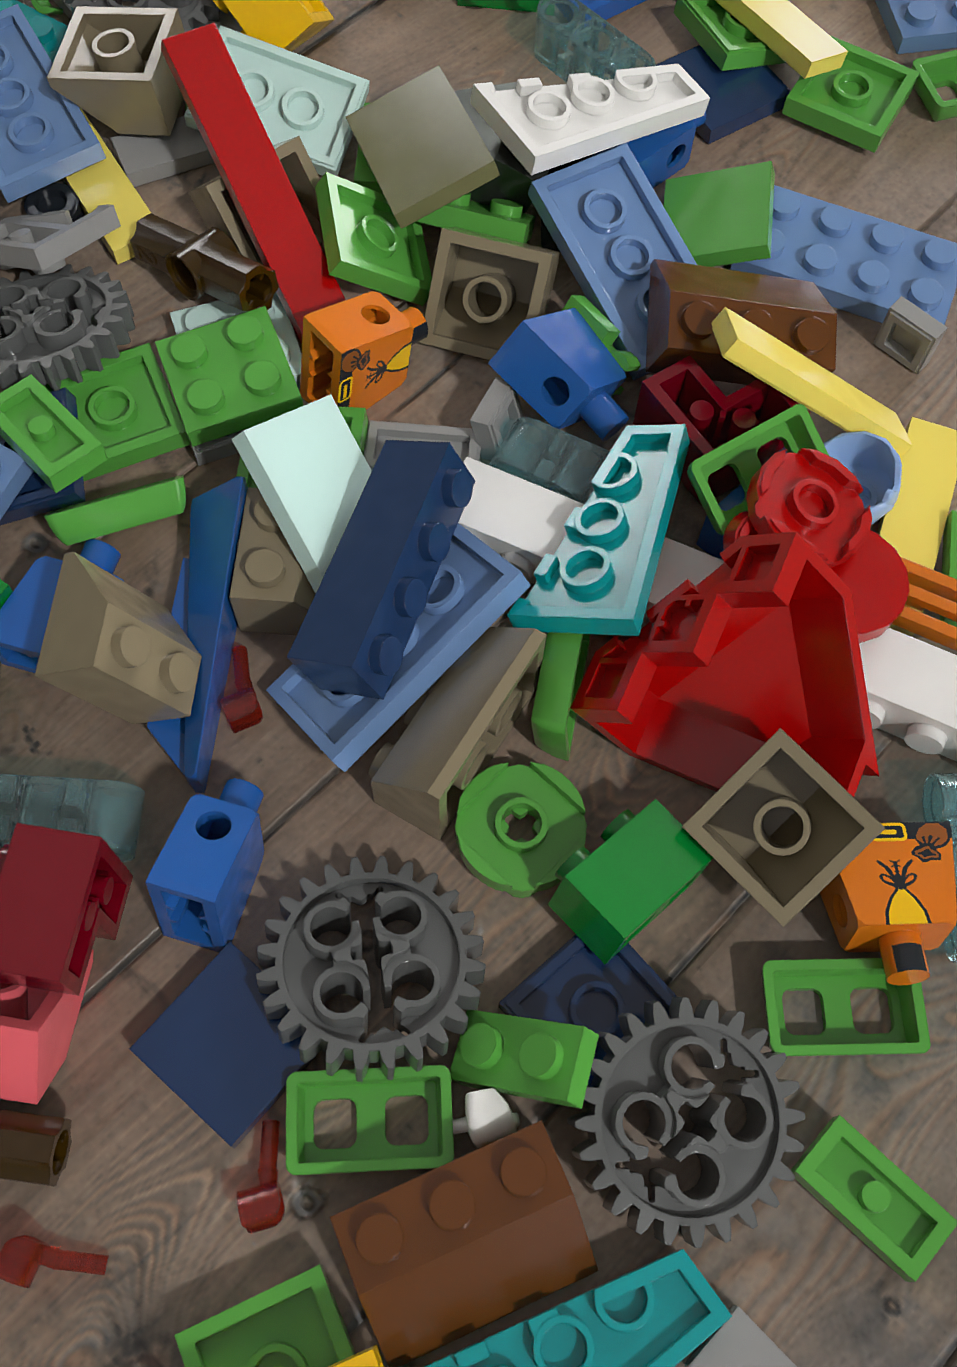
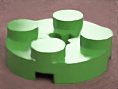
(519, 790)

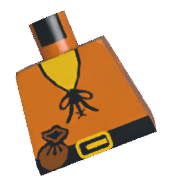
(358, 350)
(897, 898)

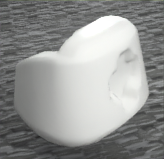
(486, 1117)

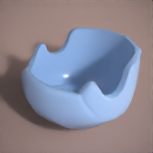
(873, 464)

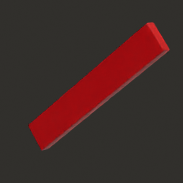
(251, 171)

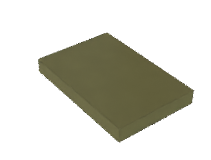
(422, 146)

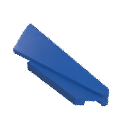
(209, 622)

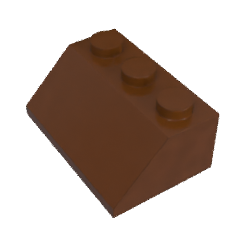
(691, 296)
(464, 1244)

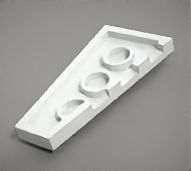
(588, 113)

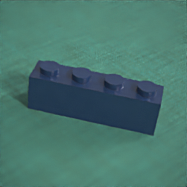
(383, 569)

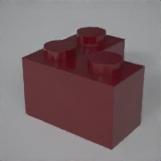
(691, 398)
(54, 902)

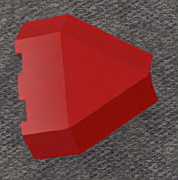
(734, 662)

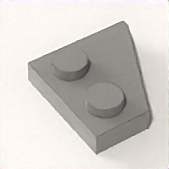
(48, 238)

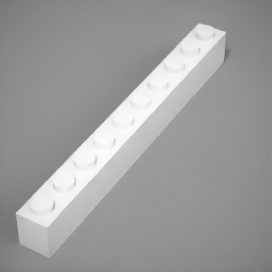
(906, 679)

